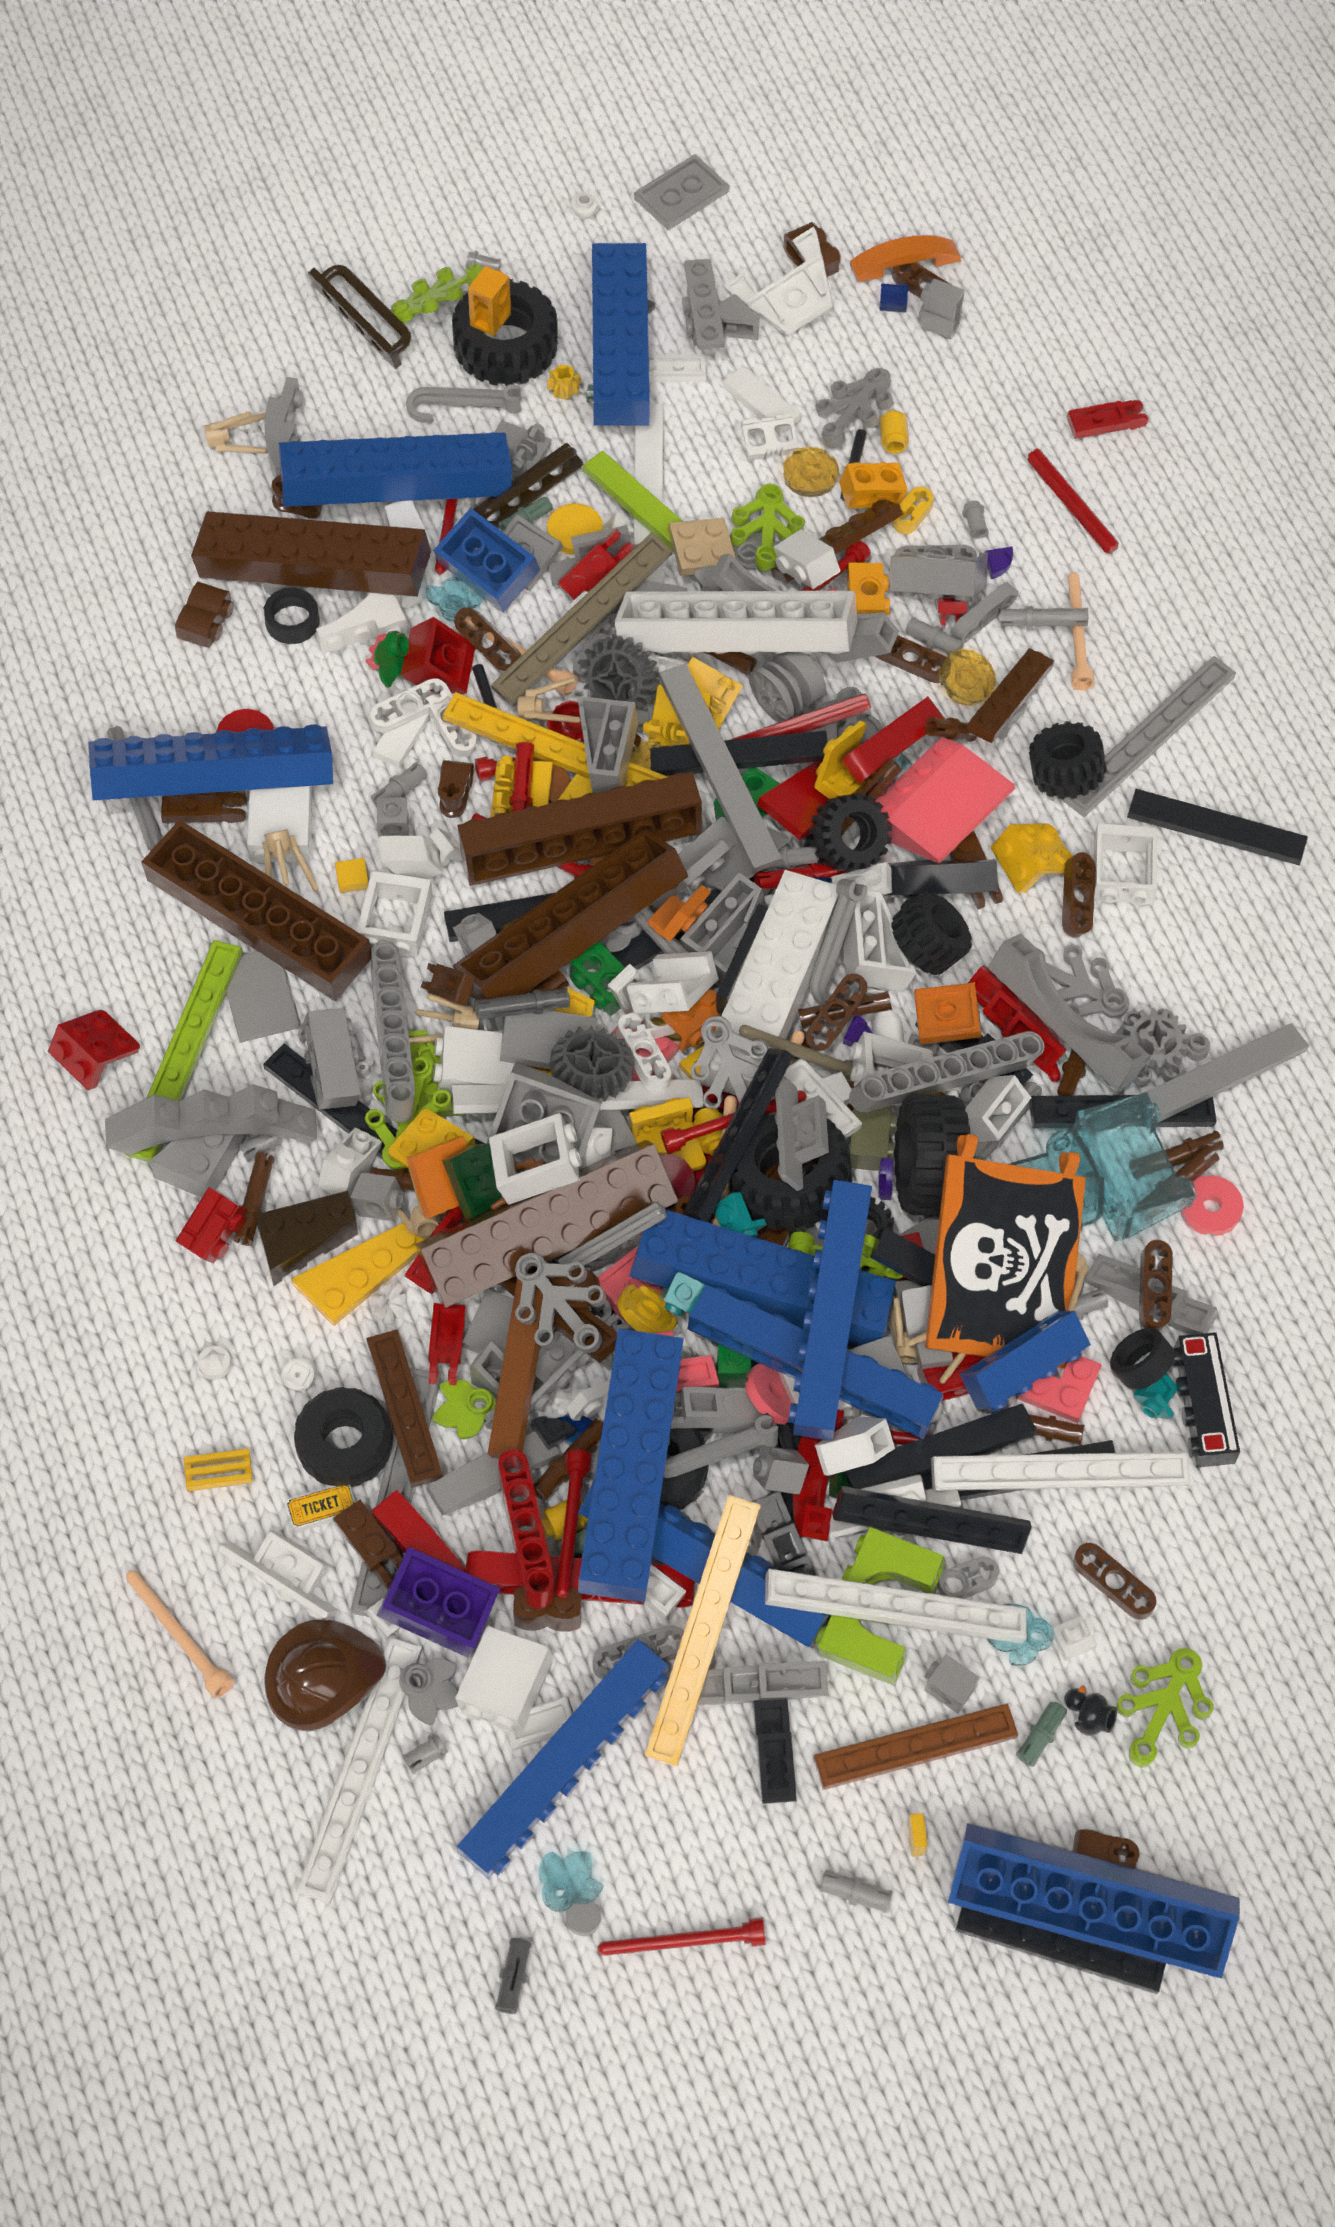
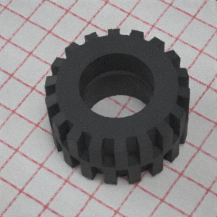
(1067, 760)
(872, 832)
(931, 933)

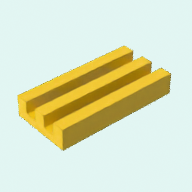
(215, 1458)

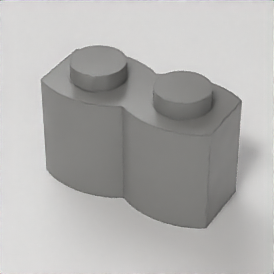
(941, 308)

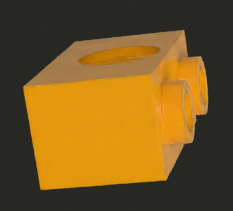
(869, 587)

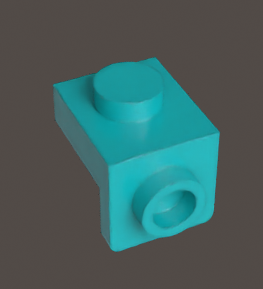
(734, 1215)
(681, 1294)
(1156, 1397)

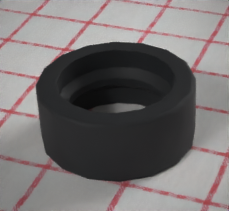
(293, 633)
(1150, 1368)

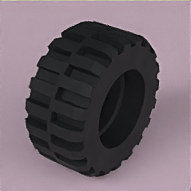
(514, 358)
(923, 1139)
(777, 1200)

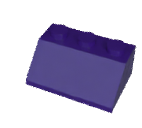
(438, 1602)

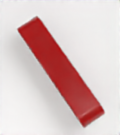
(890, 740)
(526, 1542)

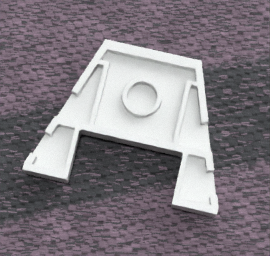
(795, 296)

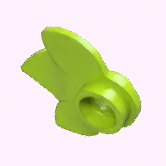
(460, 1409)

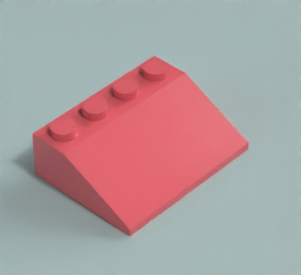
(942, 799)

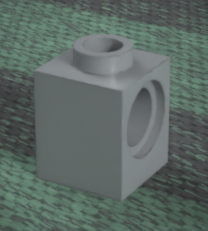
(392, 817)
(474, 932)
(377, 1196)
(780, 1469)
(950, 1683)

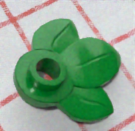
(390, 656)

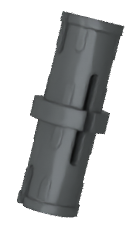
(507, 1998)

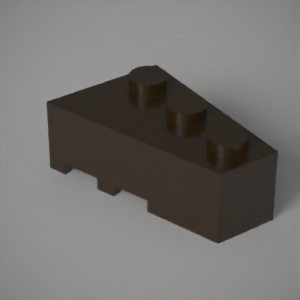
(305, 1231)

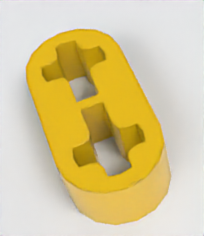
(917, 513)

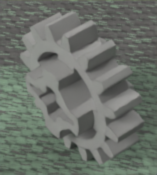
(1167, 1036)

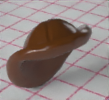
(321, 1673)

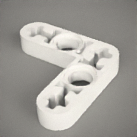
(433, 706)
(644, 1038)

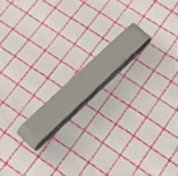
(392, 1031)
(936, 1077)

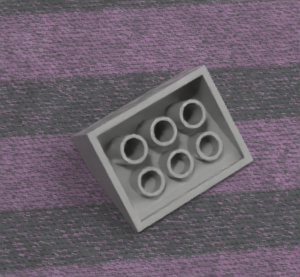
(537, 1095)

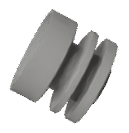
(787, 685)

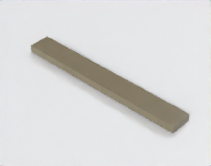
(581, 619)

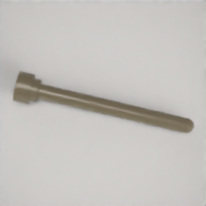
(800, 1051)

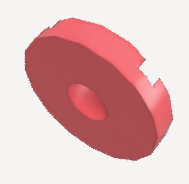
(1225, 1195)
(768, 1393)

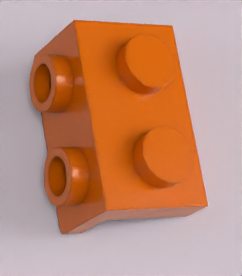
(678, 915)
(689, 1023)

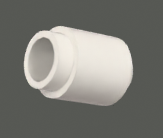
(888, 1025)

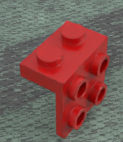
(89, 1044)

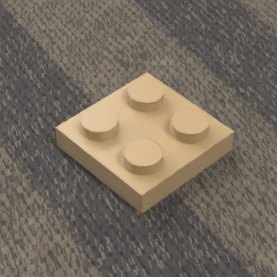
(699, 543)

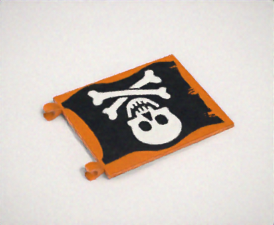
(1002, 1250)

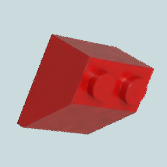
(438, 654)

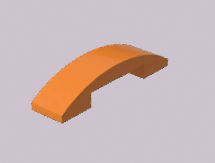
(903, 251)

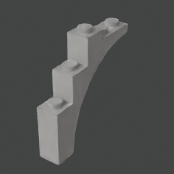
(873, 633)
(206, 1114)

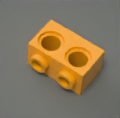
(489, 300)
(870, 482)

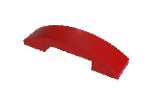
(808, 1507)

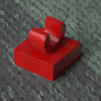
(950, 606)

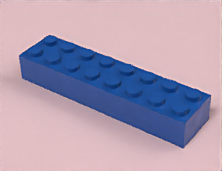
(620, 335)
(394, 469)
(210, 762)
(752, 1271)
(630, 1466)
(1095, 1900)

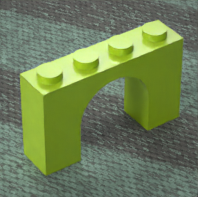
(878, 1560)

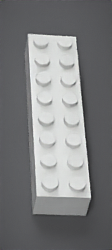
(739, 621)
(778, 964)

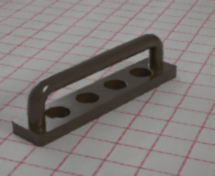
(390, 353)
(563, 457)

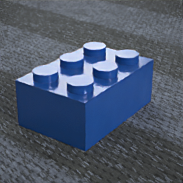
(486, 560)

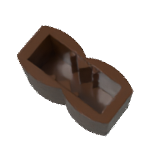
(830, 253)
(203, 615)
(560, 1615)

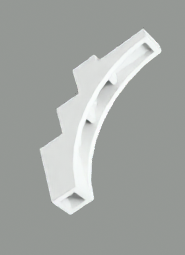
(378, 611)

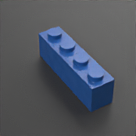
(1025, 1360)

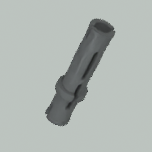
(516, 1004)

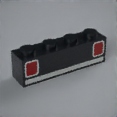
(1205, 1400)

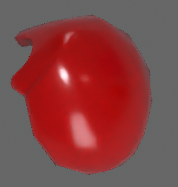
(569, 729)

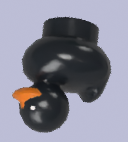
(1094, 1711)

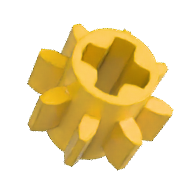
(563, 382)

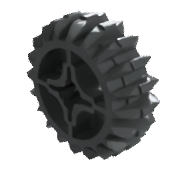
(621, 652)
(592, 1062)

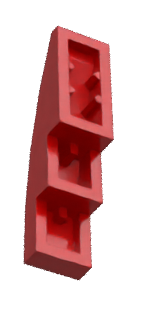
(1014, 1016)
(412, 1530)

